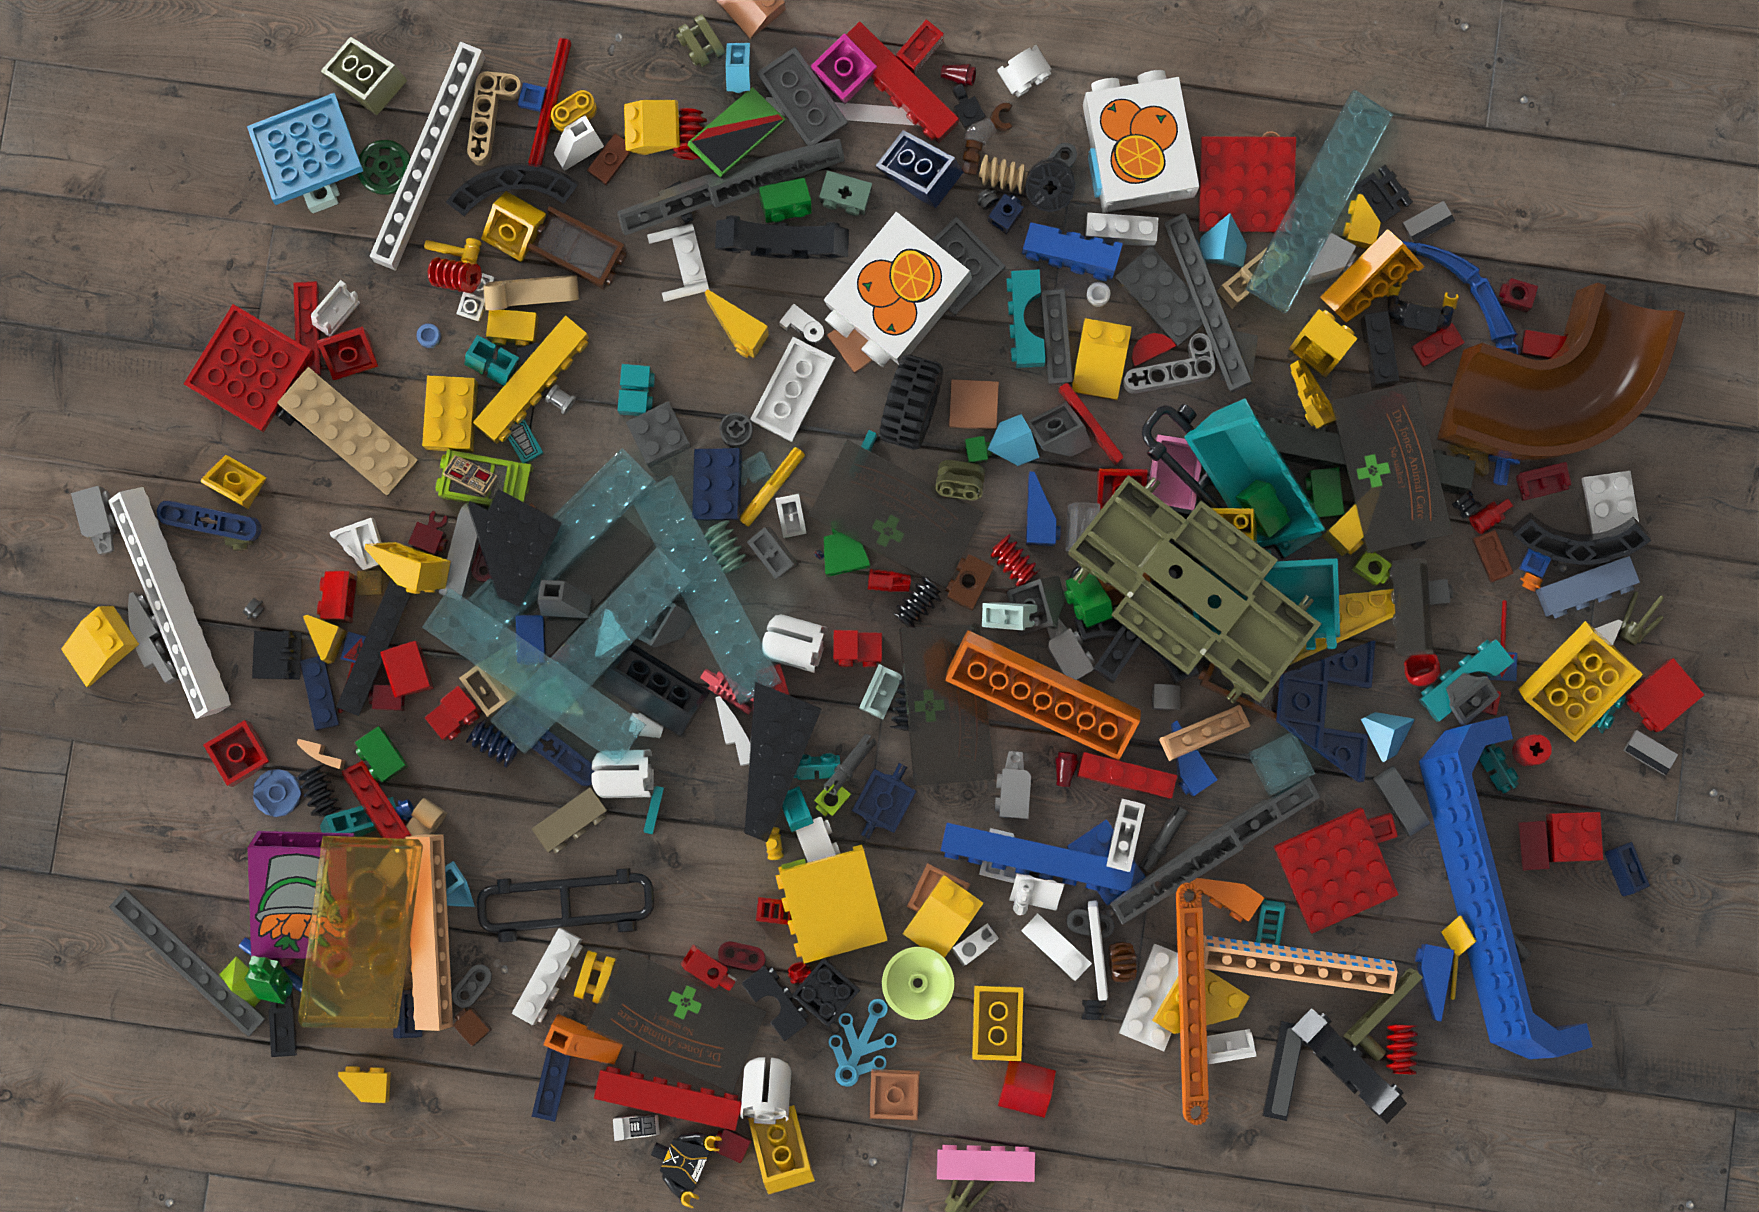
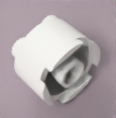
(1025, 70)

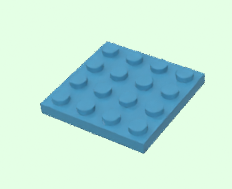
(304, 149)

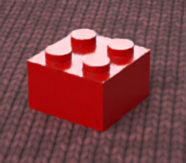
(1574, 837)

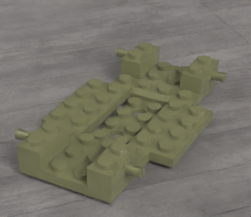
(1256, 634)

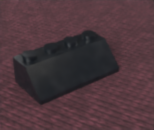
(655, 689)

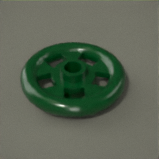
(373, 151)

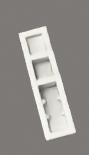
(733, 731)

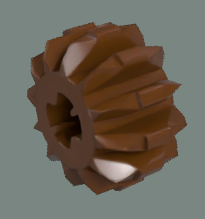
(1122, 962)

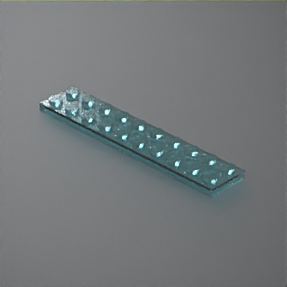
(1319, 201)
(583, 522)
(709, 593)
(600, 641)
(534, 676)

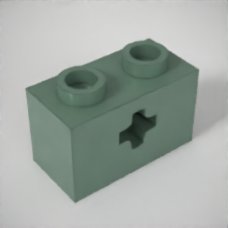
(837, 184)

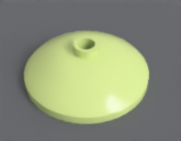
(922, 1001)

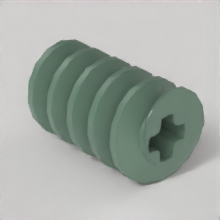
(725, 547)

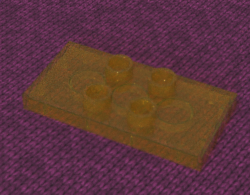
(360, 932)

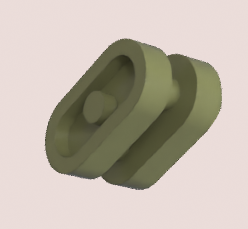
(698, 54)
(960, 480)

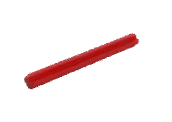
(550, 101)

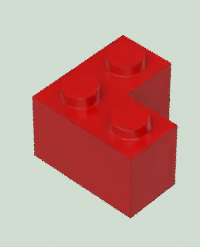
(857, 648)
(454, 713)

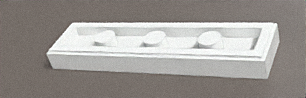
(1098, 950)

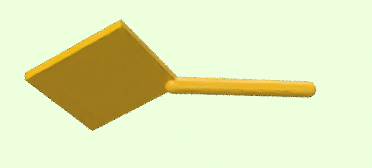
(1459, 939)

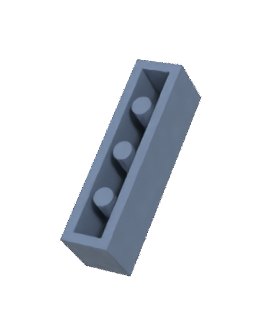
(1587, 586)

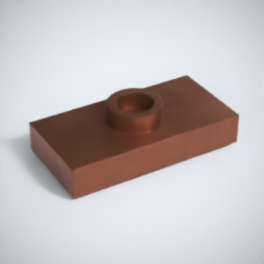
(609, 159)
(1492, 556)

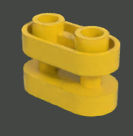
(573, 108)
(590, 964)

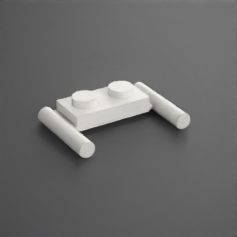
(688, 260)

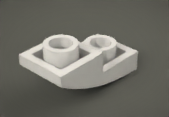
(473, 304)

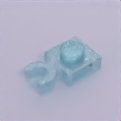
(756, 468)

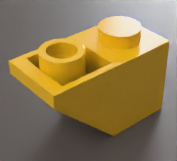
(1363, 224)
(366, 1085)

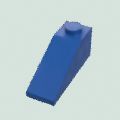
(1040, 518)
(1192, 770)
(1435, 968)

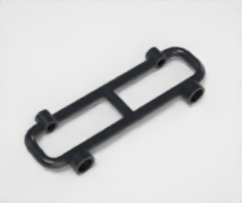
(1183, 418)
(626, 921)

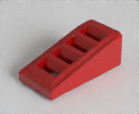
(761, 907)

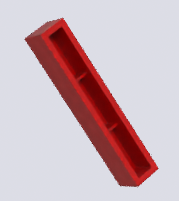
(904, 87)
(668, 1099)

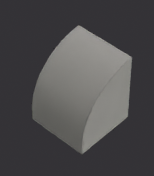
(1166, 697)

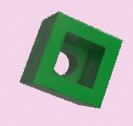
(977, 450)

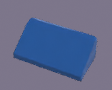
(531, 629)

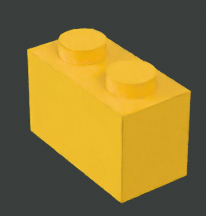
(512, 327)

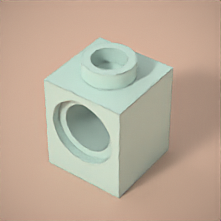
(316, 205)

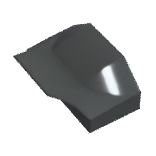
(1470, 696)

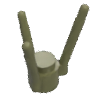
(1633, 632)
(959, 1203)

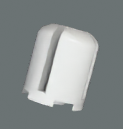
(794, 642)
(624, 780)
(778, 1093)

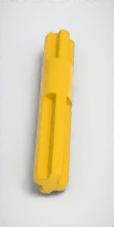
(771, 486)

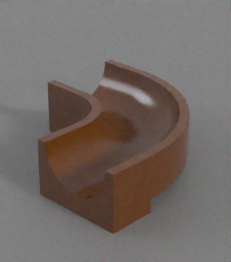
(1575, 398)

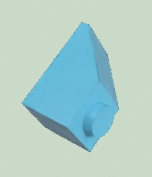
(738, 67)

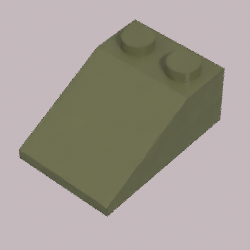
(364, 75)

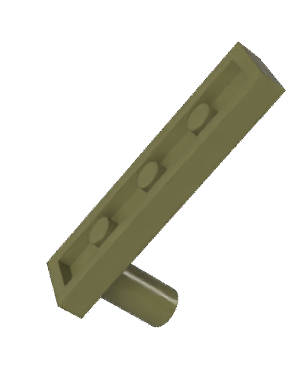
(1360, 1030)

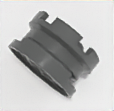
(736, 430)

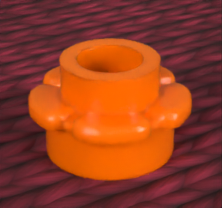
(1531, 582)

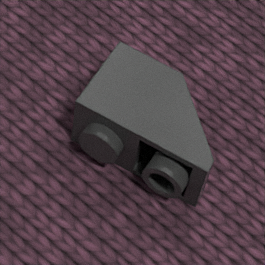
(563, 600)

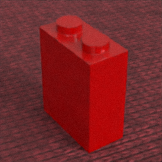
(1663, 695)

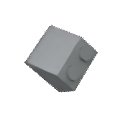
(1332, 259)

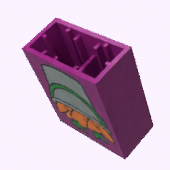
(283, 892)

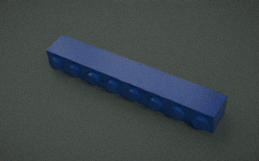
(1034, 857)

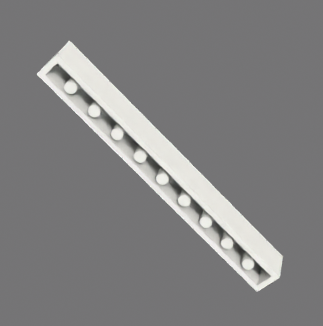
(427, 156)
(169, 602)

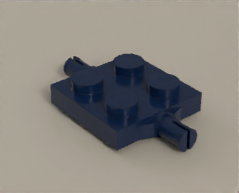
(884, 800)

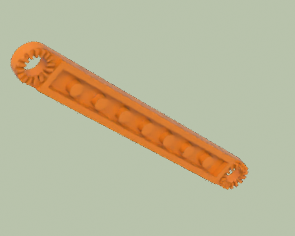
(1192, 1003)

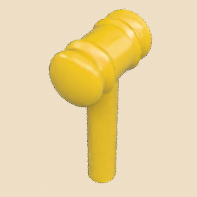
(468, 254)
(774, 845)

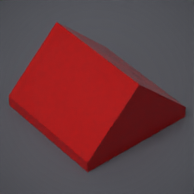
(348, 353)
(1110, 479)
(407, 669)
(1027, 1088)

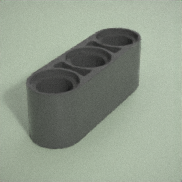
(1401, 801)

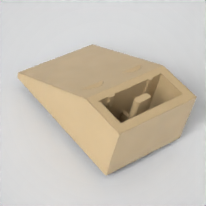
(486, 690)

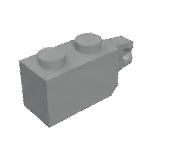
(95, 517)
(1068, 653)
(1015, 788)

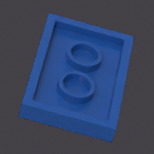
(1098, 843)

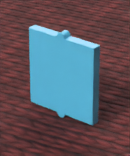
(1094, 171)

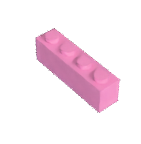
(985, 1165)

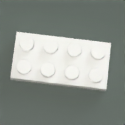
(792, 389)
(1153, 987)

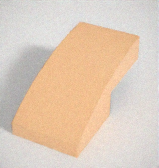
(316, 751)

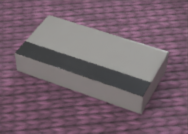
(1428, 222)
(1650, 752)

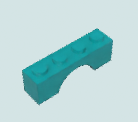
(1028, 348)
(1489, 660)

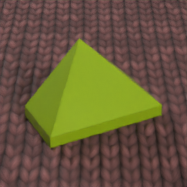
(234, 978)

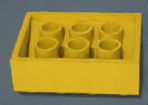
(1579, 682)

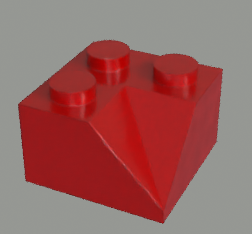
(237, 753)

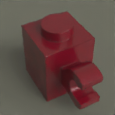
(428, 536)

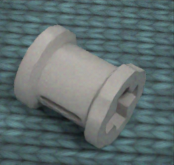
(560, 399)

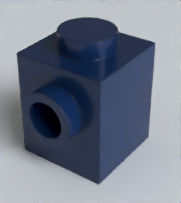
(1006, 213)

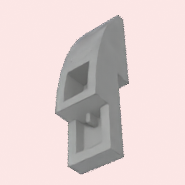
(146, 630)

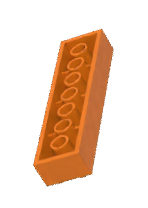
(1043, 695)

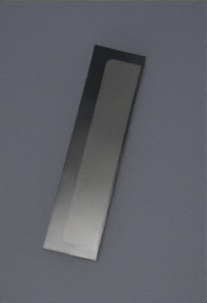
(1282, 1073)

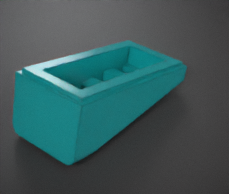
(1273, 906)

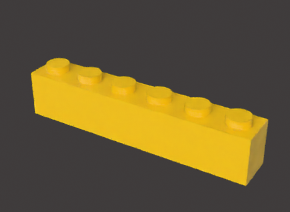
(531, 380)

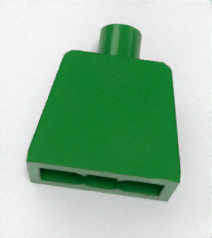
(843, 554)

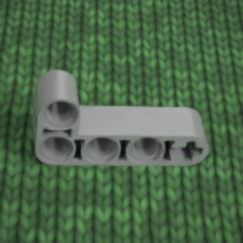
(1168, 369)
(461, 553)

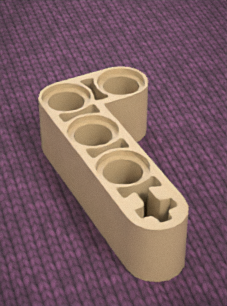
(488, 118)
(530, 291)
(425, 818)

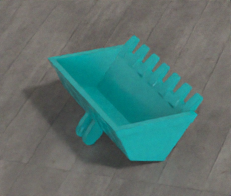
(1238, 452)

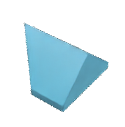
(1224, 244)
(1014, 441)
(1387, 732)
(457, 887)

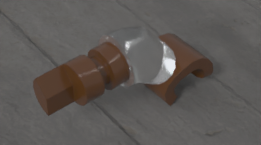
(978, 135)

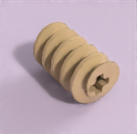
(1003, 174)

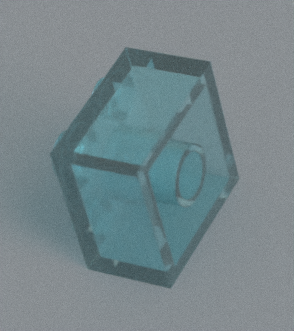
(1281, 763)

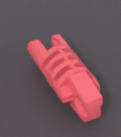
(720, 686)

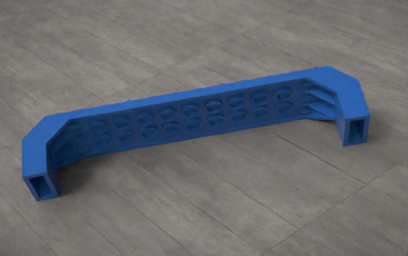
(1479, 897)

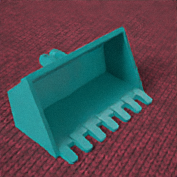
(1295, 580)

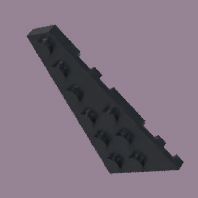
(776, 747)

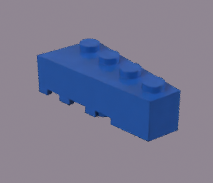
(1071, 251)

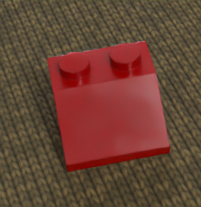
(337, 596)

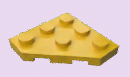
(1315, 402)
(1222, 1003)

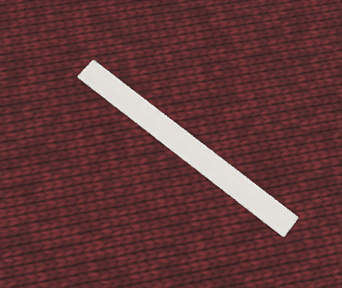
(865, 112)

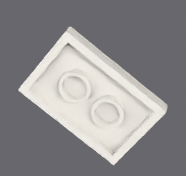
(1609, 500)

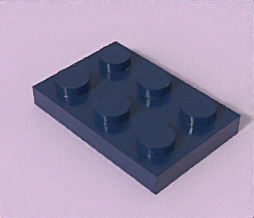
(717, 484)

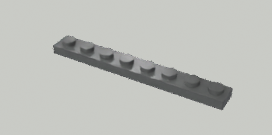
(1208, 303)
(186, 962)

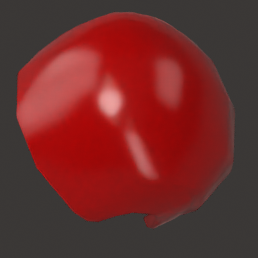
(1422, 669)

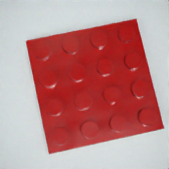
(1248, 179)
(248, 367)
(1336, 870)

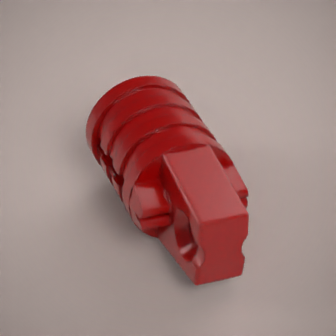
(1489, 516)
(888, 581)

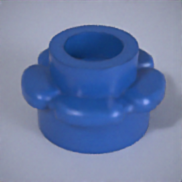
(405, 809)

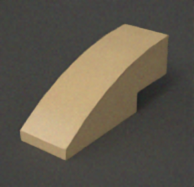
(1234, 290)

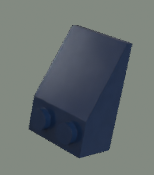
(920, 168)

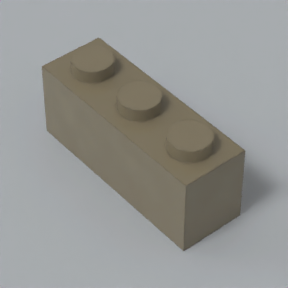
(570, 821)

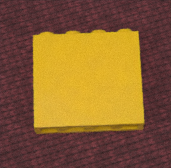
(831, 905)

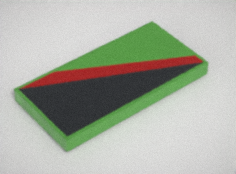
(736, 132)

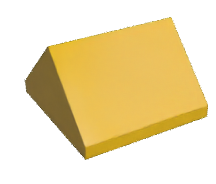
(234, 481)
(326, 638)

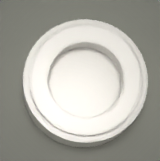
(1098, 294)

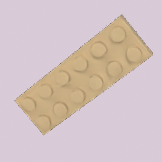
(347, 431)

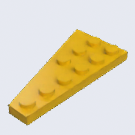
(1357, 614)

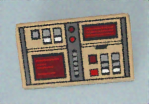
(470, 475)

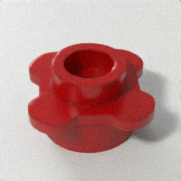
(798, 972)

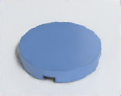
(277, 793)

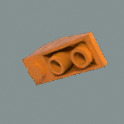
(1235, 897)
(575, 1040)

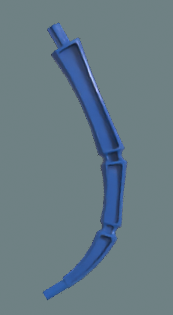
(1499, 325)

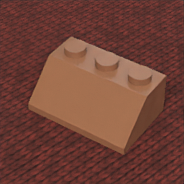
(752, 14)

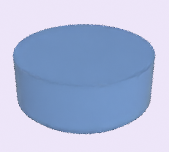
(428, 336)

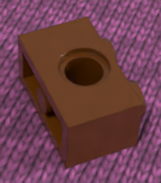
(969, 567)

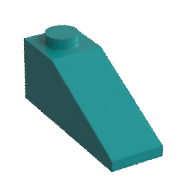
(350, 821)

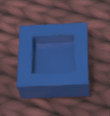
(531, 97)
(1535, 563)

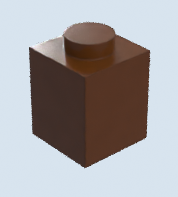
(471, 1026)

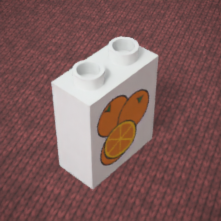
(1140, 141)
(896, 291)

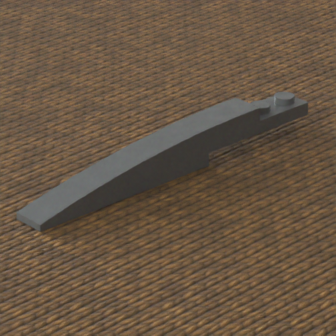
(734, 185)
(1213, 849)

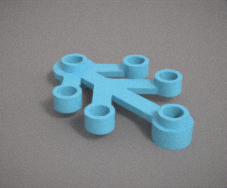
(859, 1046)

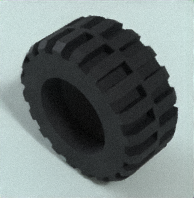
(911, 402)

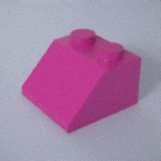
(843, 68)

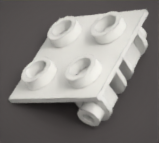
(1035, 892)

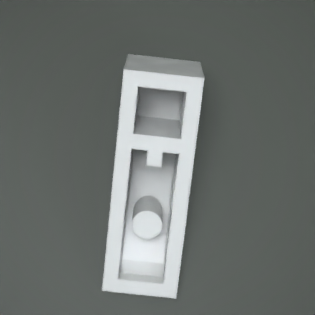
(1125, 835)
(1056, 947)

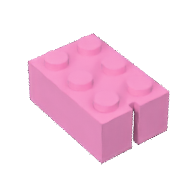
(1171, 487)

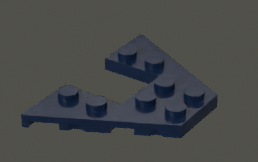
(1303, 706)

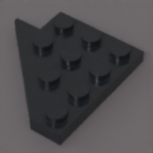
(513, 543)

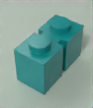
(480, 358)
(635, 378)

